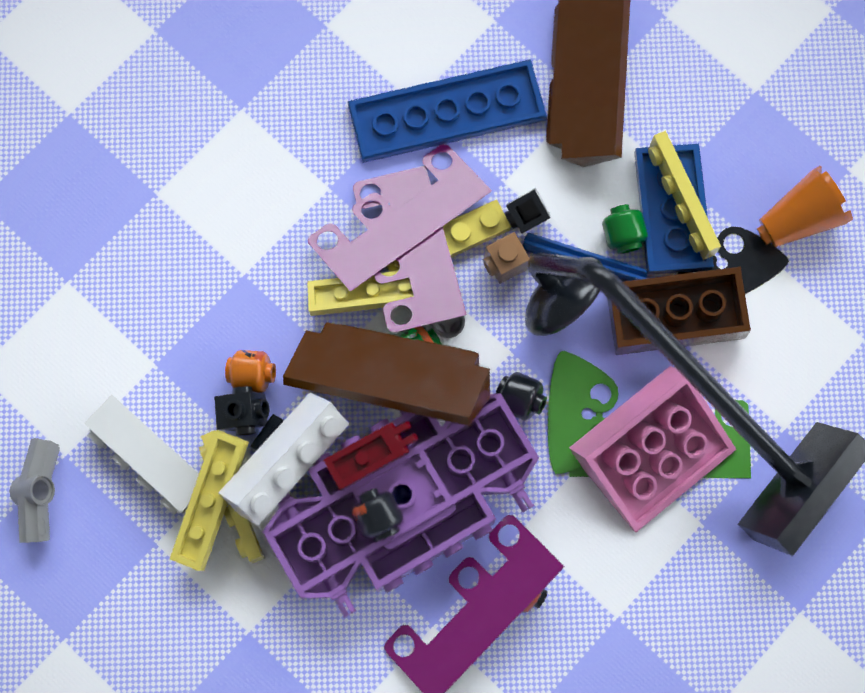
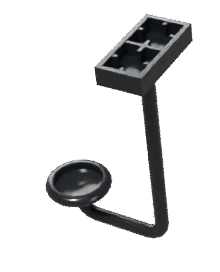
(804, 481)

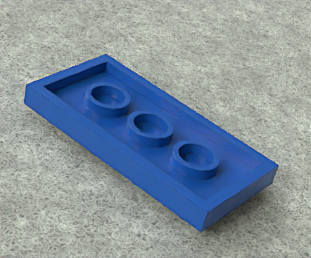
(668, 239)

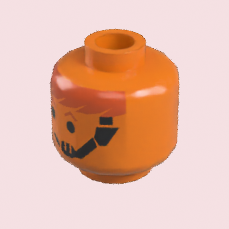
(251, 370)

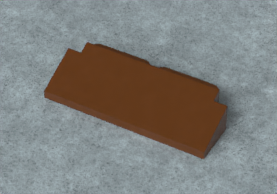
(588, 80)
(391, 372)

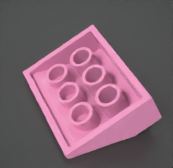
(653, 448)

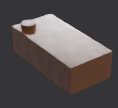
(692, 306)

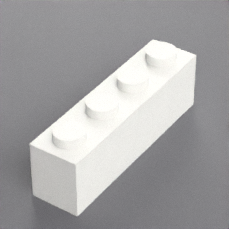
(145, 452)
(284, 458)

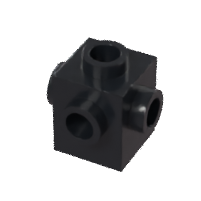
(241, 411)

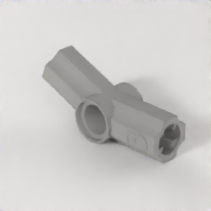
(35, 490)

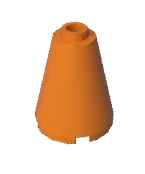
(805, 210)

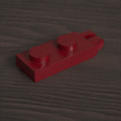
(369, 454)

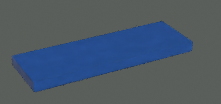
(446, 110)

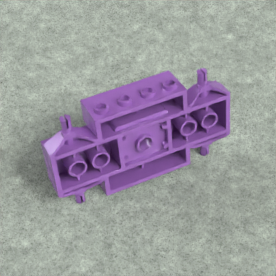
(447, 477)

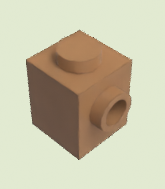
(505, 258)

